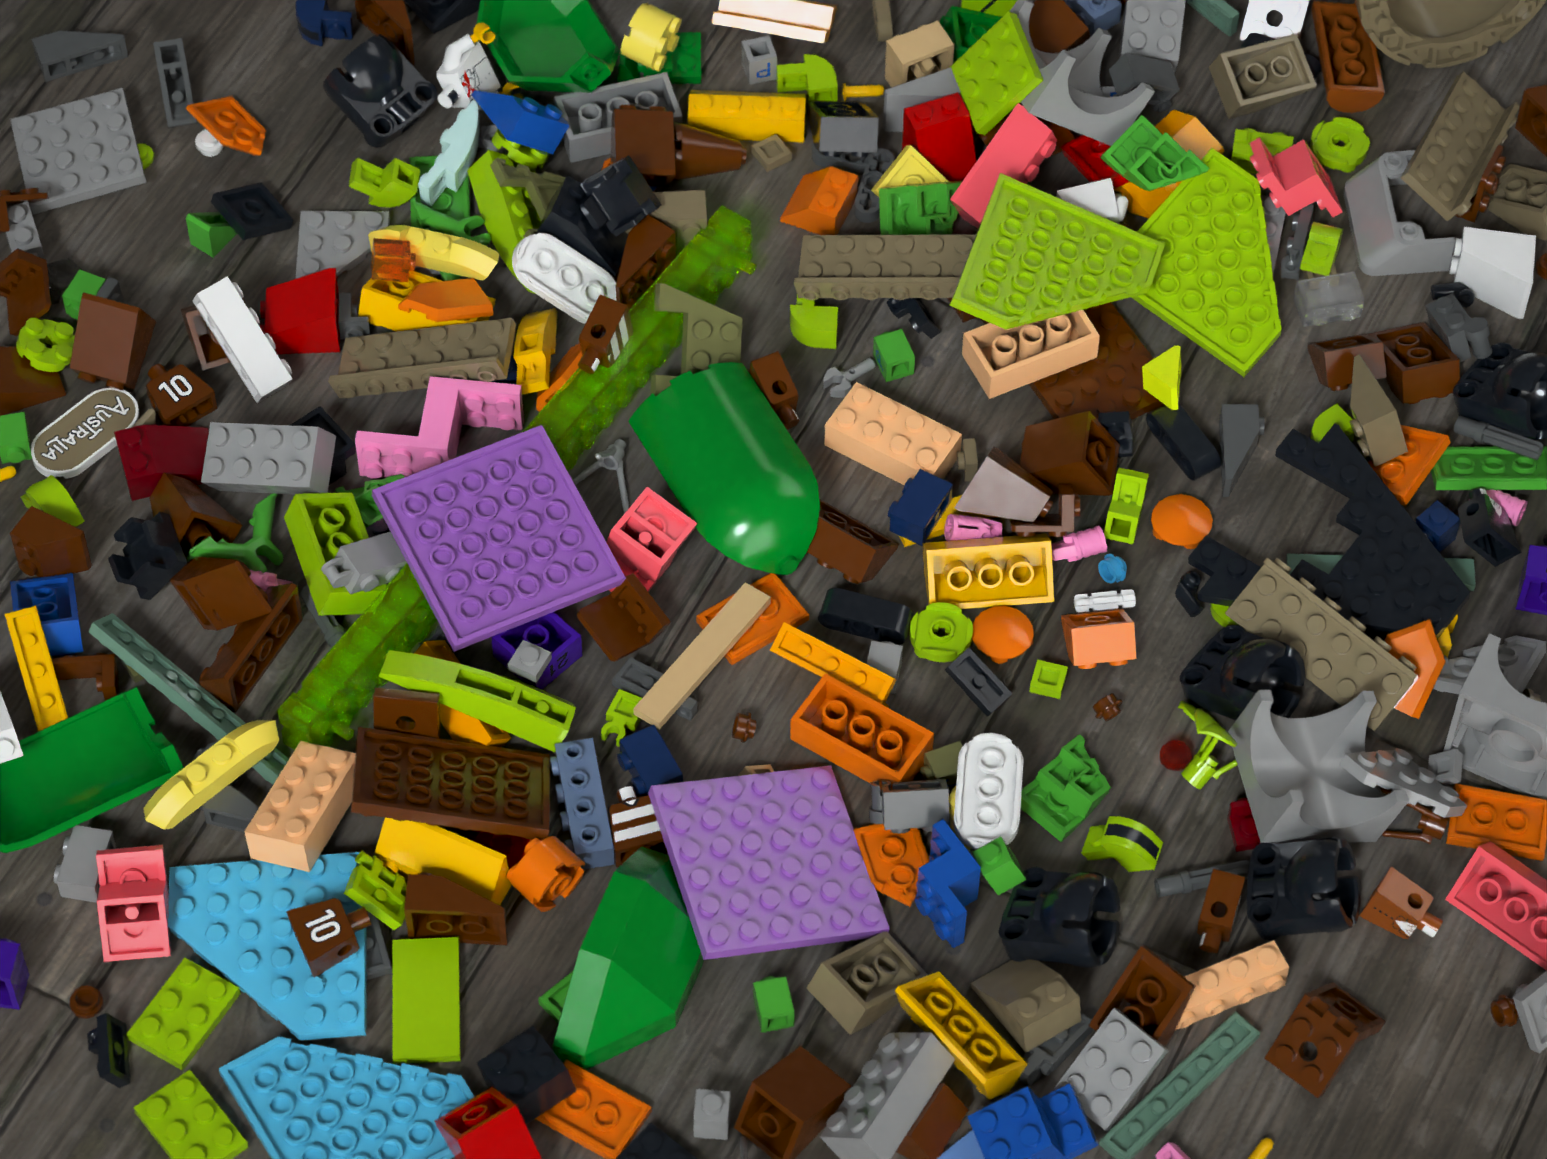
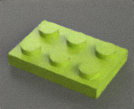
(183, 1014)
(190, 1122)

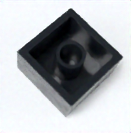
(527, 1074)

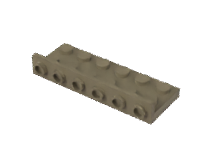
(1458, 147)
(881, 266)
(409, 357)
(1333, 649)

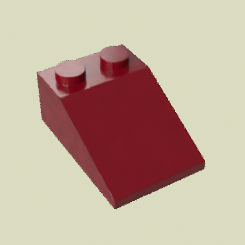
(157, 449)

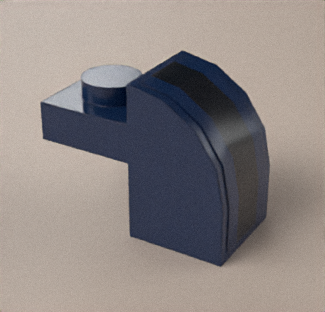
(317, 22)

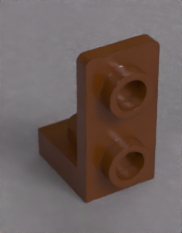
(97, 666)

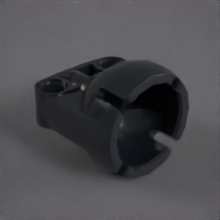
(379, 90)
(1506, 391)
(1236, 666)
(1302, 888)
(1057, 919)

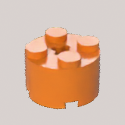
(546, 872)

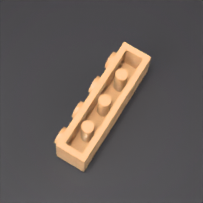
(1234, 982)

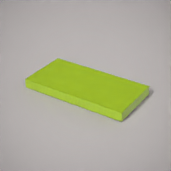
(426, 1000)

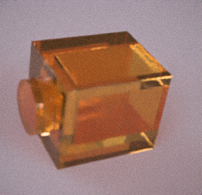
(391, 260)

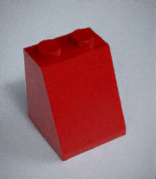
(942, 135)
(303, 314)
(487, 1129)

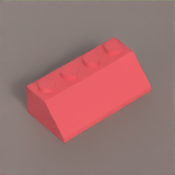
(1013, 151)
(1505, 900)

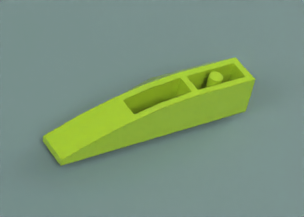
(505, 209)
(485, 696)

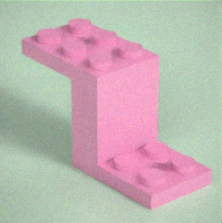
(446, 408)

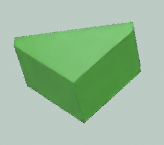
(209, 232)

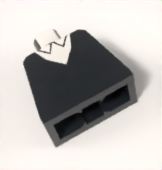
(1488, 528)

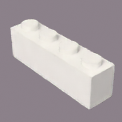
(242, 339)

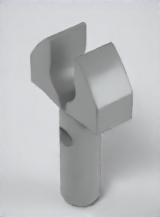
(845, 378)

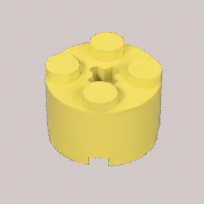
(651, 36)

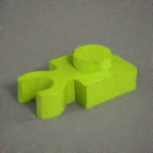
(621, 716)

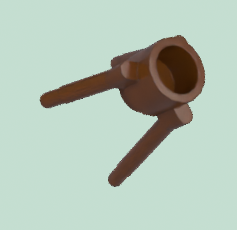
(1431, 824)

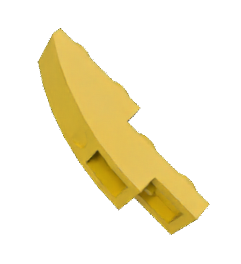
(533, 350)

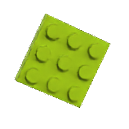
(996, 73)

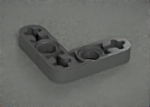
(868, 168)

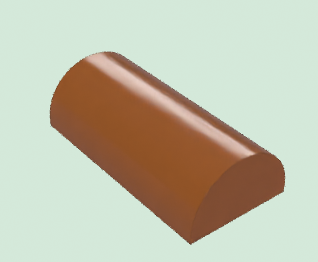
(1346, 58)

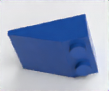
(524, 120)
(56, 609)

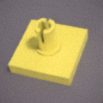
(908, 169)

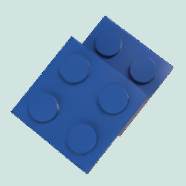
(947, 884)
(1034, 1126)

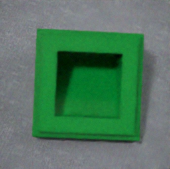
(627, 69)

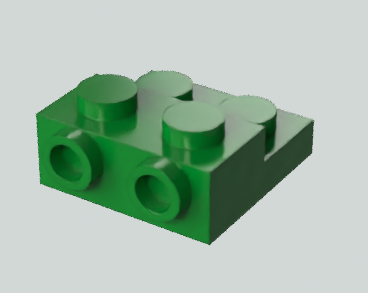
(966, 27)
(683, 63)

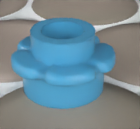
(1112, 568)

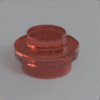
(1175, 755)

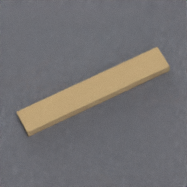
(702, 656)

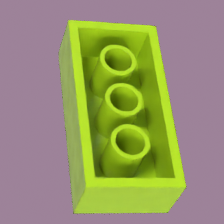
(318, 528)

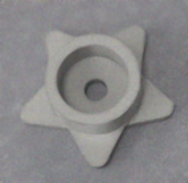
(486, 136)

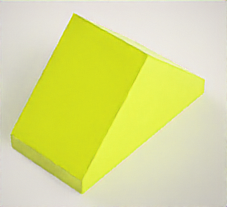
(1163, 377)

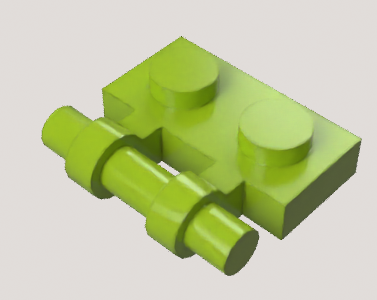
(378, 890)

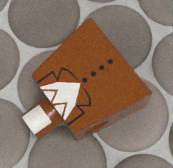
(1400, 906)

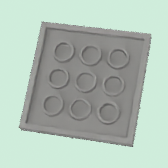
(78, 150)

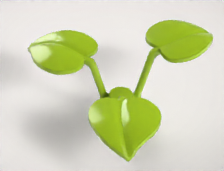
(1204, 764)

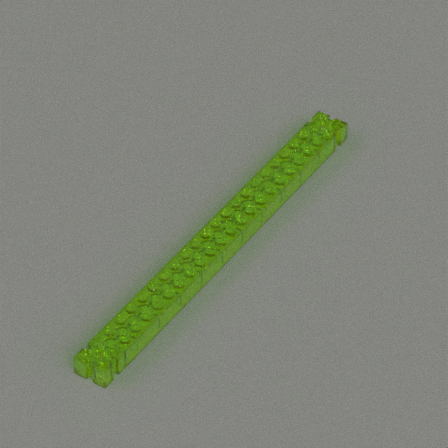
(572, 421)

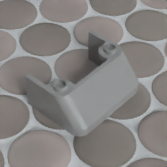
(1378, 239)

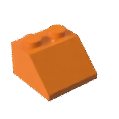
(822, 201)
(1099, 638)

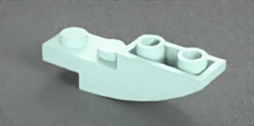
(457, 156)

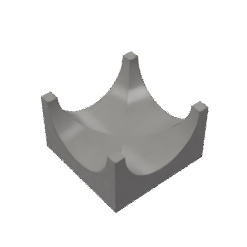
(1072, 88)
(1500, 728)
(1296, 774)

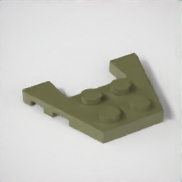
(539, 187)
(708, 333)

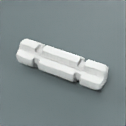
(1104, 600)

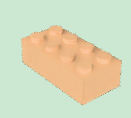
(1029, 352)
(890, 436)
(302, 807)

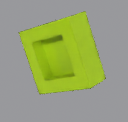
(1048, 679)

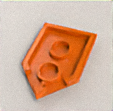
(230, 124)
(448, 300)
(560, 375)
(1422, 649)
(892, 860)

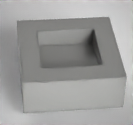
(529, 661)
(1447, 766)

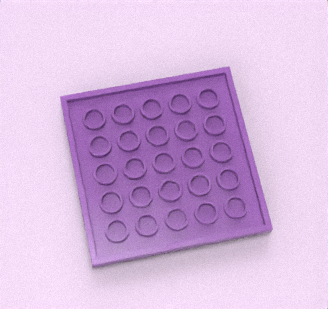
(498, 537)
(767, 862)

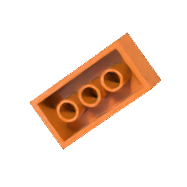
(860, 733)

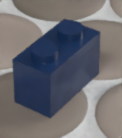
(920, 506)
(648, 760)

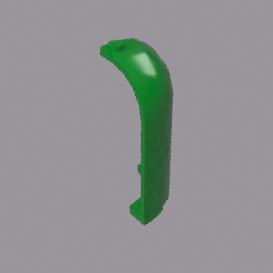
(732, 466)
(82, 770)

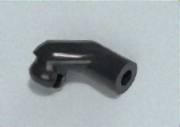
(1461, 292)
(1186, 593)

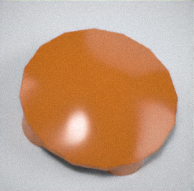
(1181, 520)
(1002, 633)

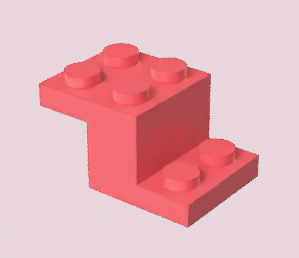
(1294, 178)
(649, 537)
(133, 903)

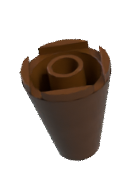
(704, 152)

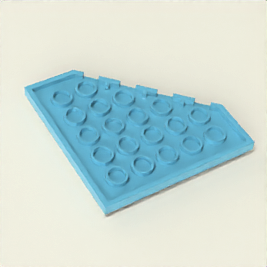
(241, 927)
(341, 1104)

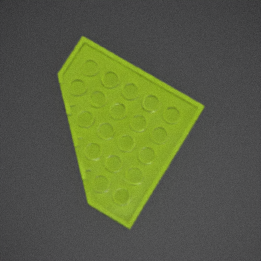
(1049, 259)
(1216, 265)

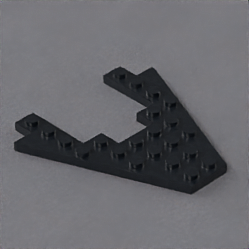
(1388, 573)

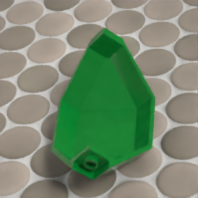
(549, 43)
(631, 965)

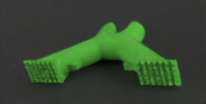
(440, 222)
(247, 553)

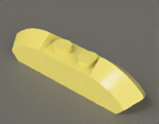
(443, 251)
(211, 773)

